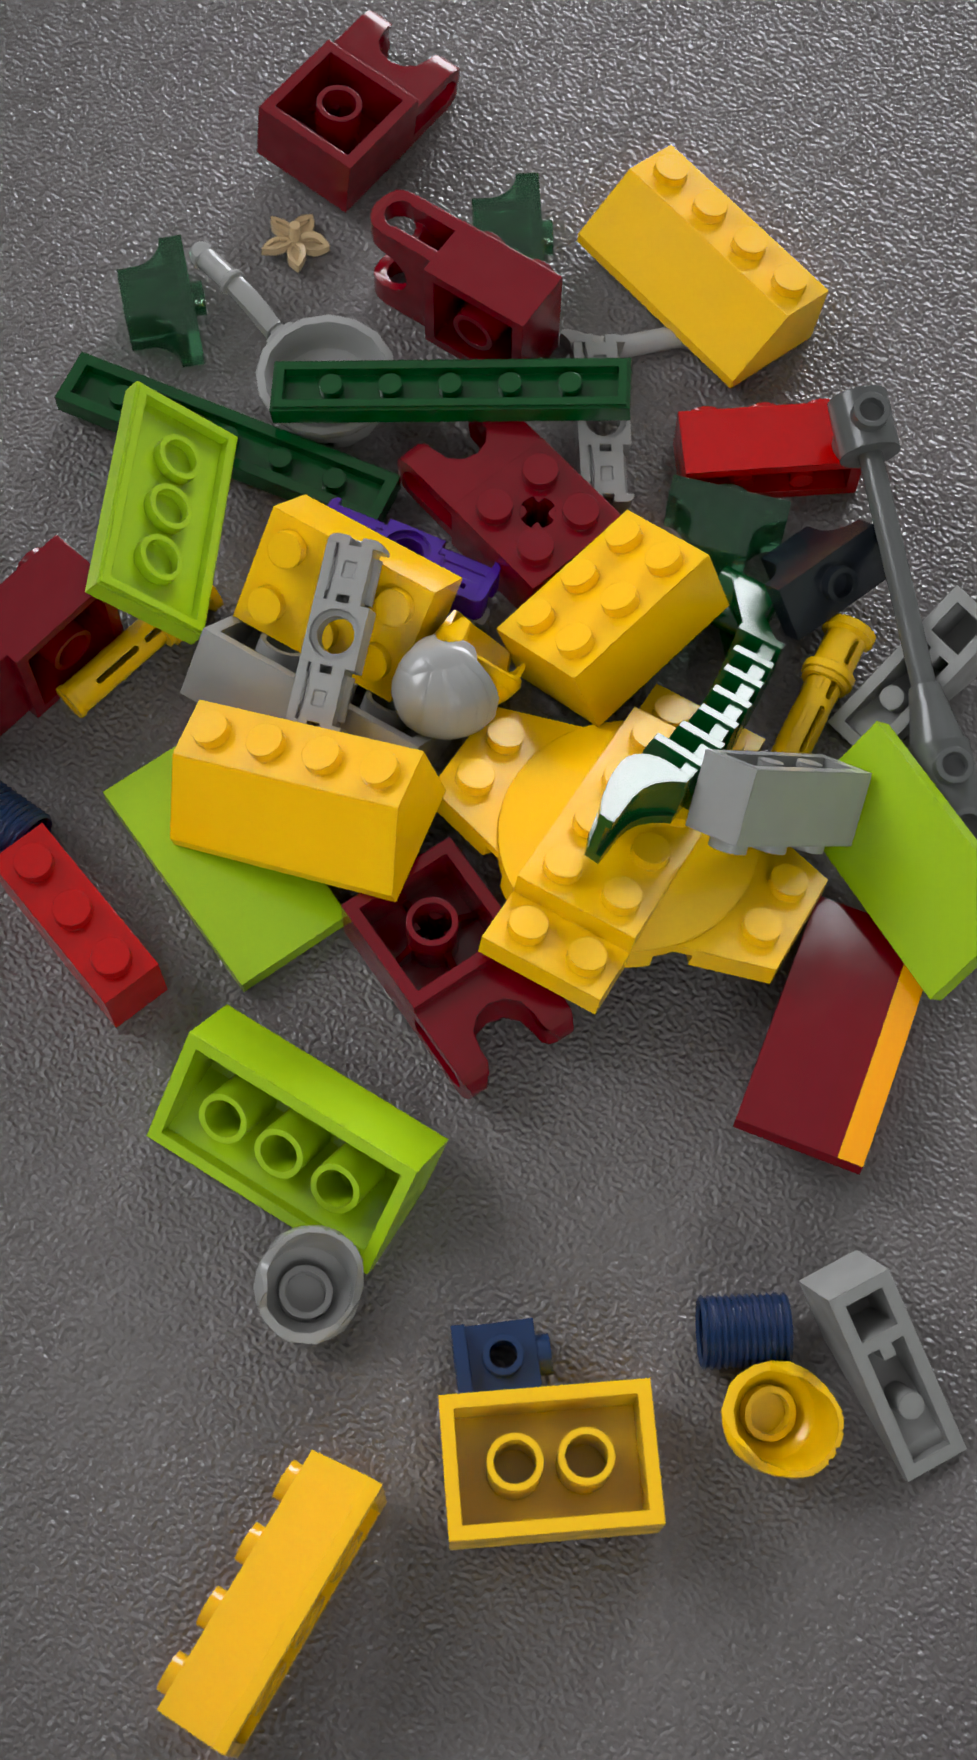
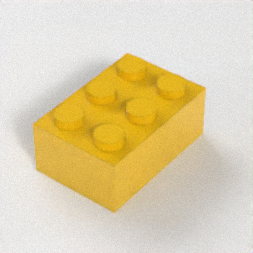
(283, 578)
(614, 616)
(550, 1464)

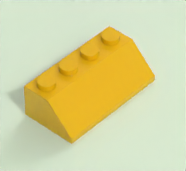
(703, 267)
(301, 799)
(272, 1603)

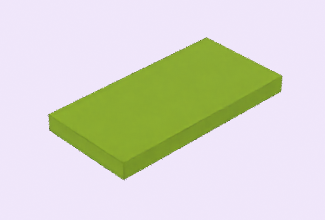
(162, 514)
(912, 864)
(244, 911)

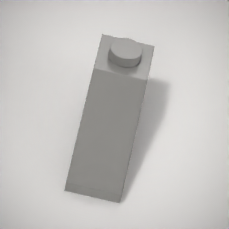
(885, 694)
(883, 1361)

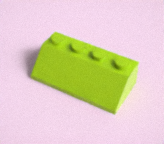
(294, 1133)

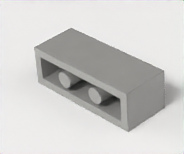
(776, 801)

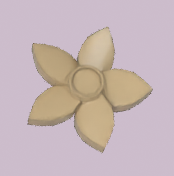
(296, 239)

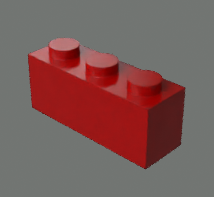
(763, 449)
(80, 925)

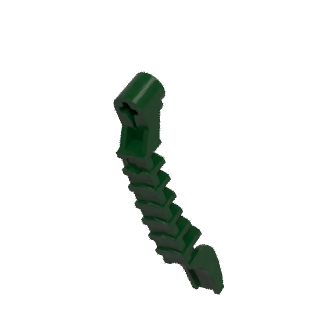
(664, 777)

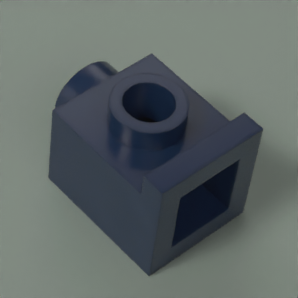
(472, 1361)

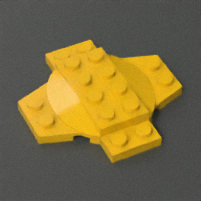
(574, 924)

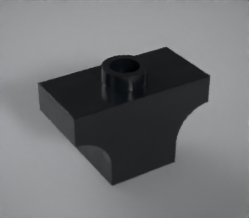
(821, 574)

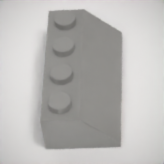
(257, 674)

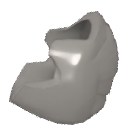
(443, 689)
(309, 1284)

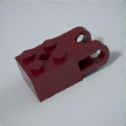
(352, 112)
(464, 283)
(509, 504)
(48, 629)
(445, 982)

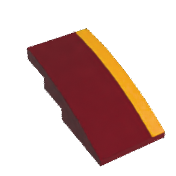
(832, 1041)

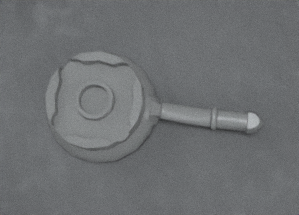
(305, 340)

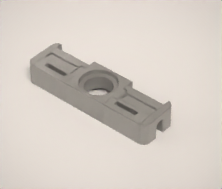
(599, 457)
(345, 592)

